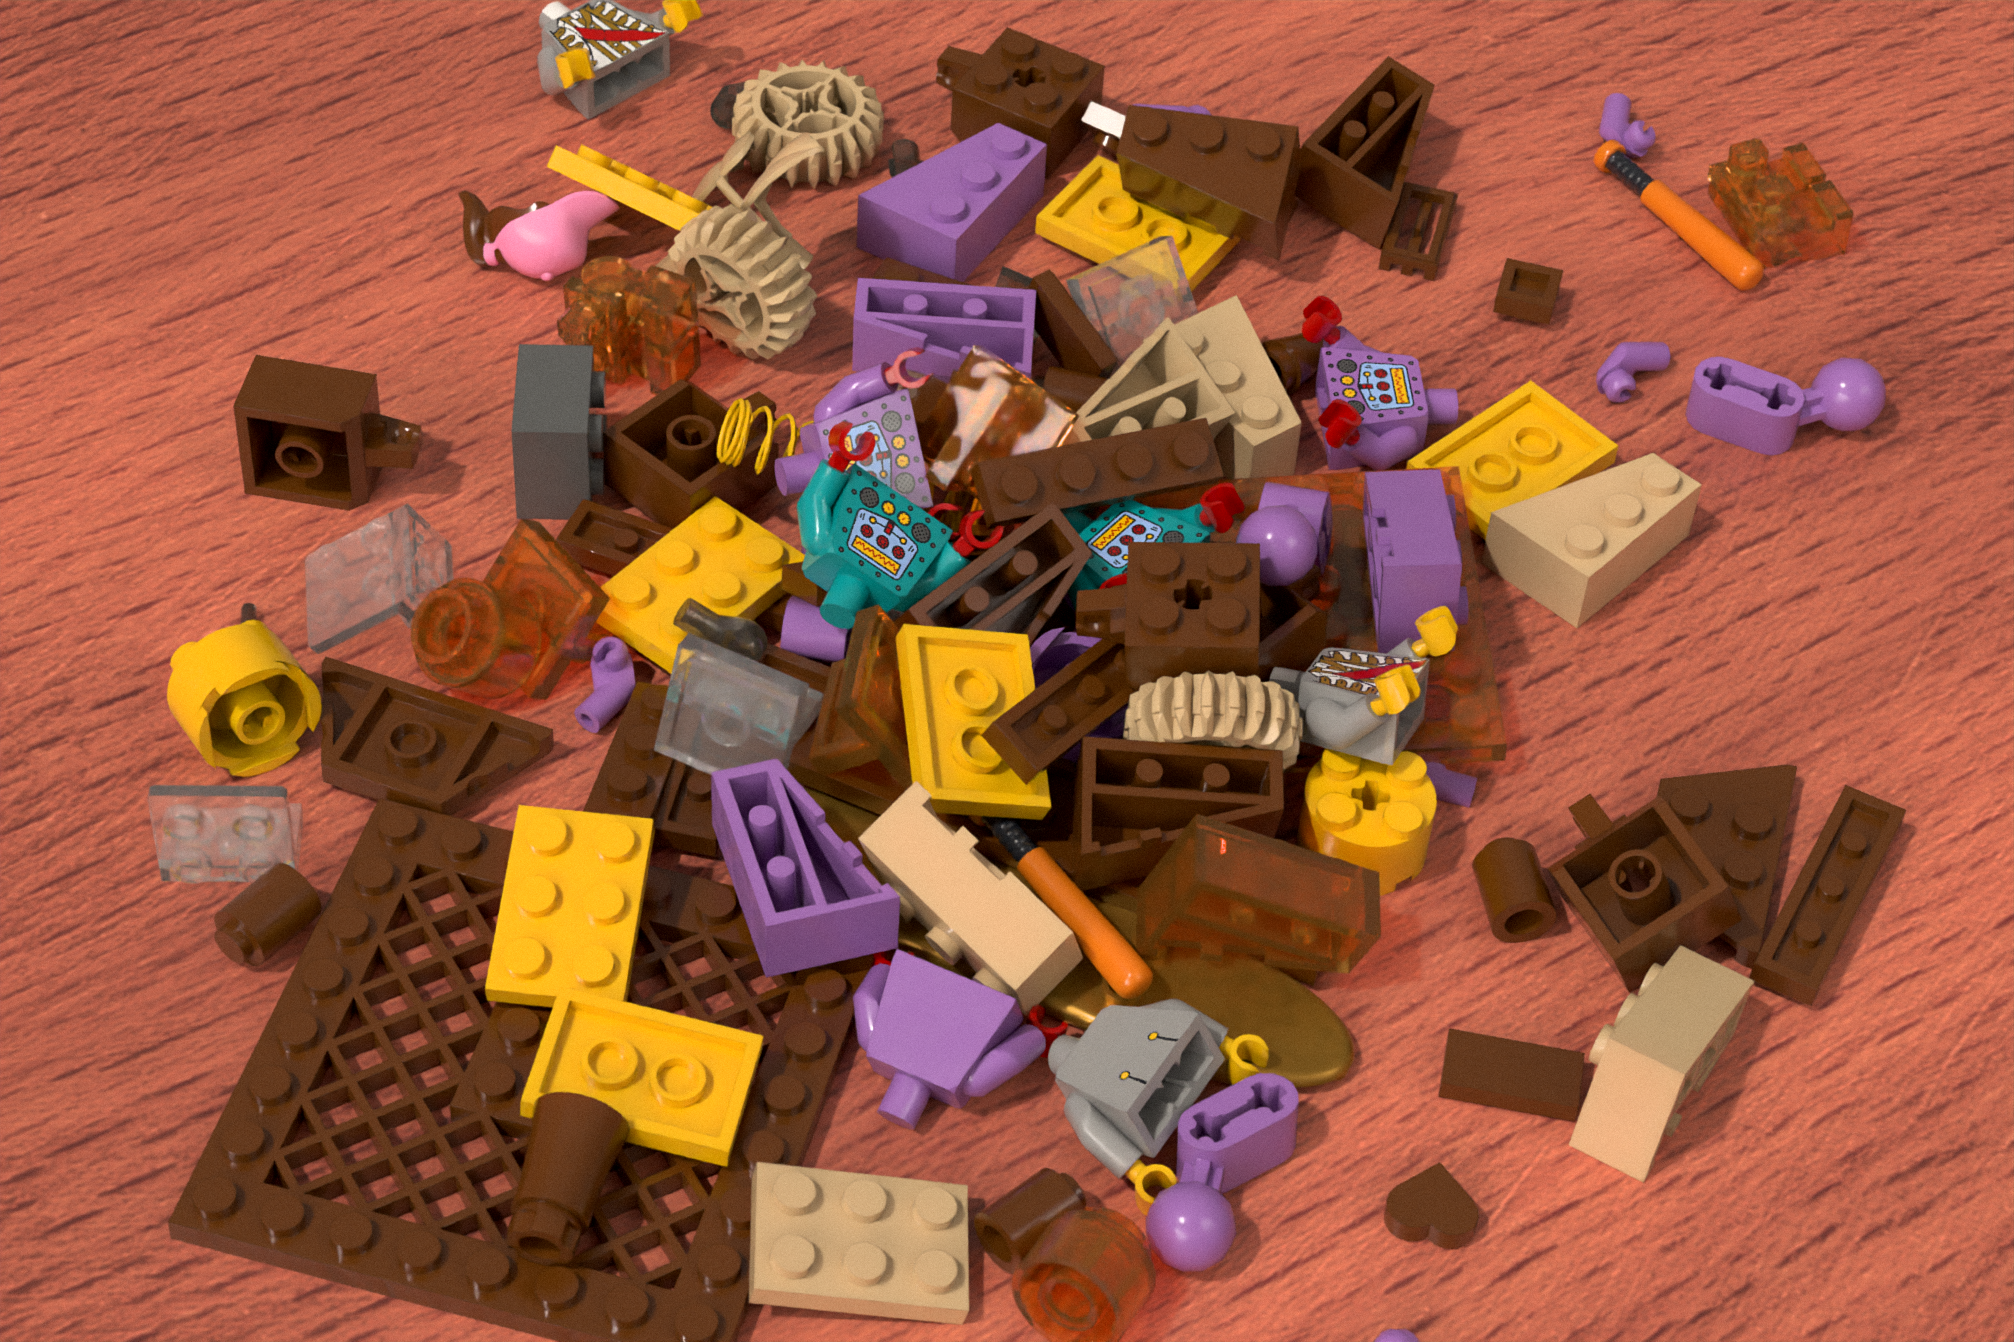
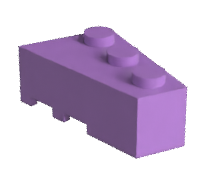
(943, 322)

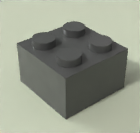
(557, 430)

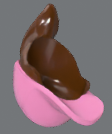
(535, 239)

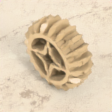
(814, 100)
(745, 281)
(1216, 713)

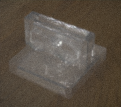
(1134, 295)
(731, 709)

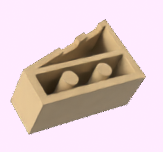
(1153, 389)
(1265, 426)
(1592, 536)
(969, 902)
(1655, 1057)

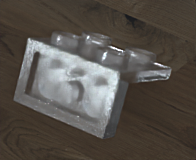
(373, 576)
(223, 831)

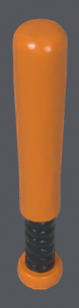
(1694, 228)
(1093, 932)

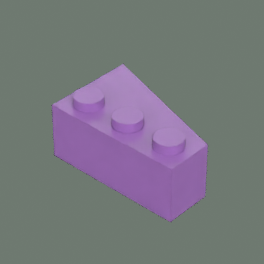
(955, 203)
(1411, 552)
(794, 876)

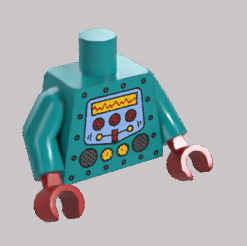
(1136, 522)
(871, 541)

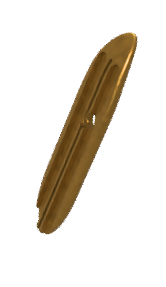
(1300, 1030)

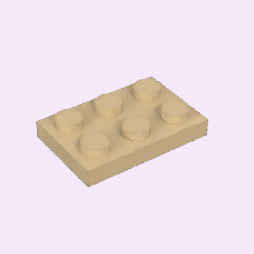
(859, 1243)

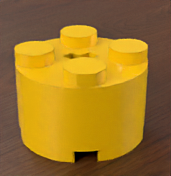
(242, 698)
(1369, 813)

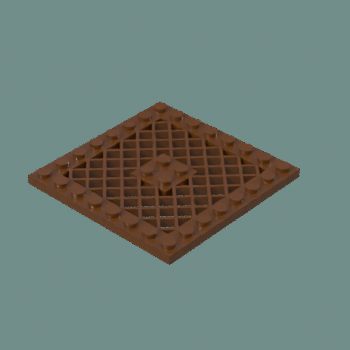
(396, 866)

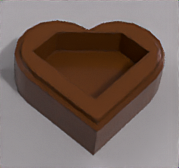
(1431, 1208)

